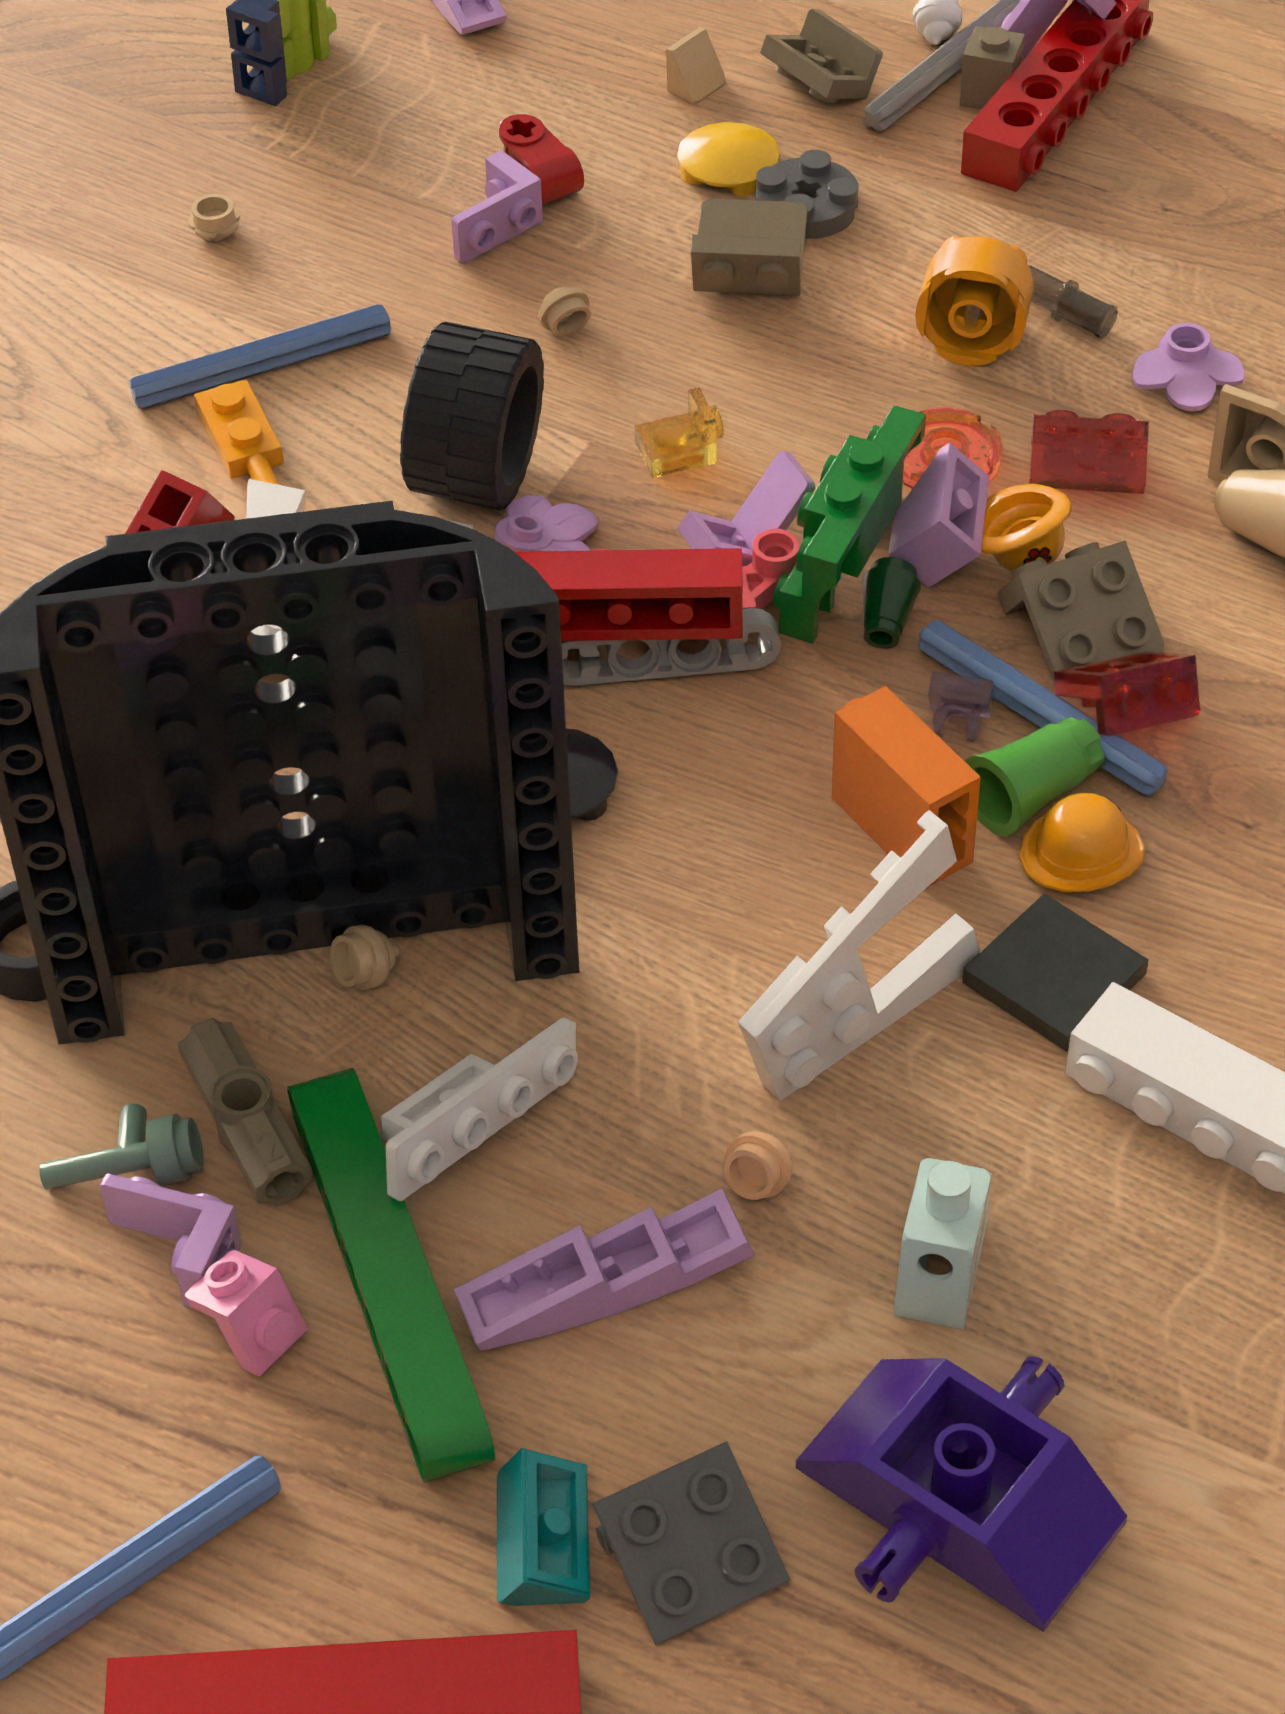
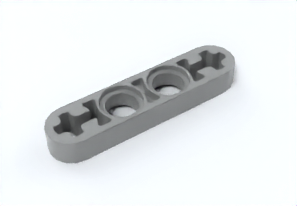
(667, 661)

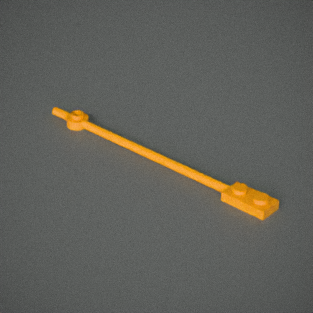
(240, 431)

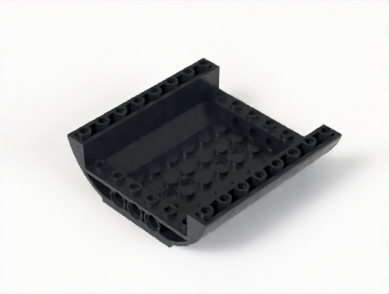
(152, 749)

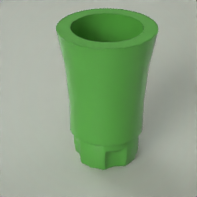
(1034, 772)

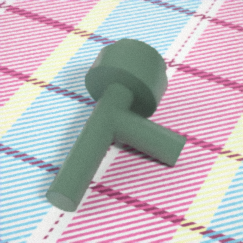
(170, 1149)

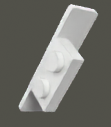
(471, 1105)

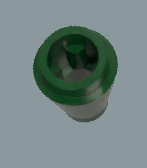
(888, 598)

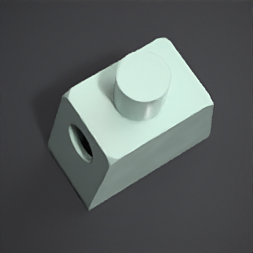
(948, 1220)

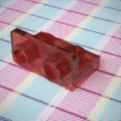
(1089, 452)
(1134, 690)

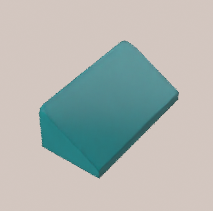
(542, 1531)

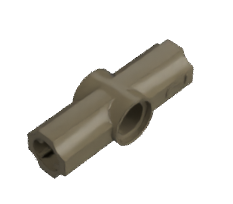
(245, 1112)

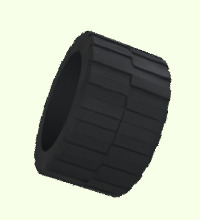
(472, 415)

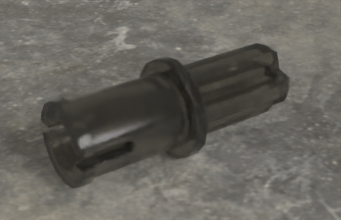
(1072, 304)

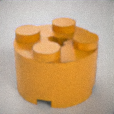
(975, 299)

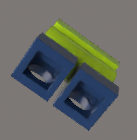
(277, 43)

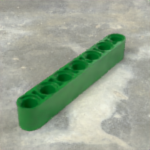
(391, 1278)

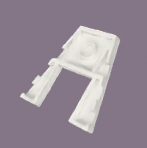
(826, 1006)

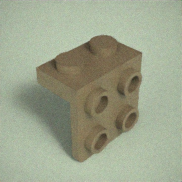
(749, 247)
(1085, 606)

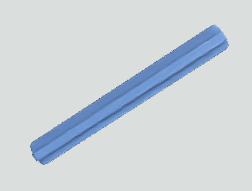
(259, 356)
(1038, 703)
(135, 1562)

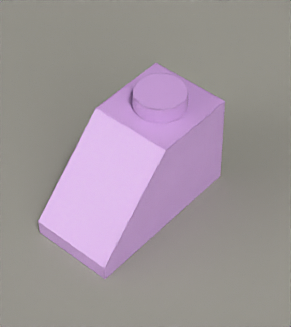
(942, 517)

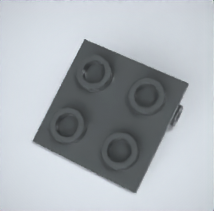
(690, 1542)

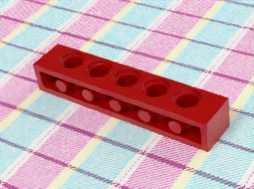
(1050, 91)

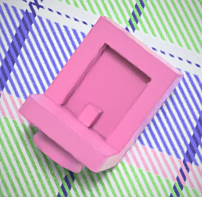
(249, 1308)

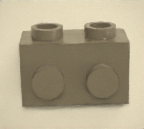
(825, 58)

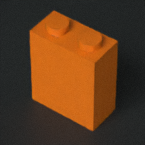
(896, 770)

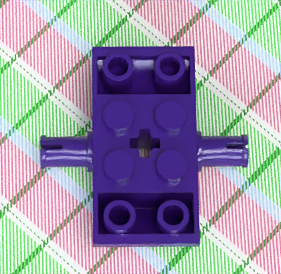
(967, 1483)

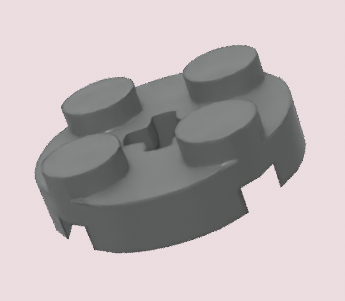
(814, 176)

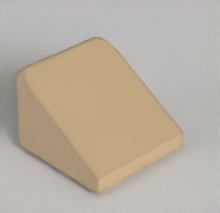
(693, 67)

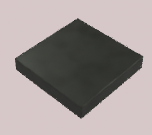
(1052, 969)

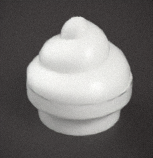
(937, 19)

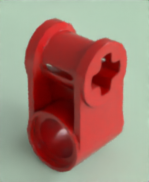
(543, 155)

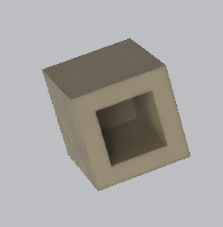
(988, 63)

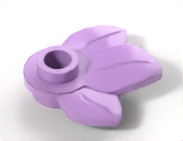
(1187, 367)
(539, 526)

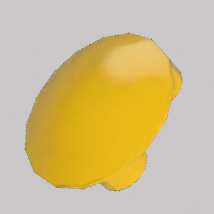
(727, 156)

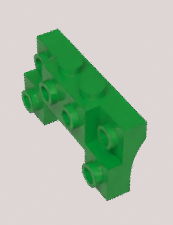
(846, 519)

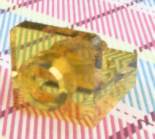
(681, 440)

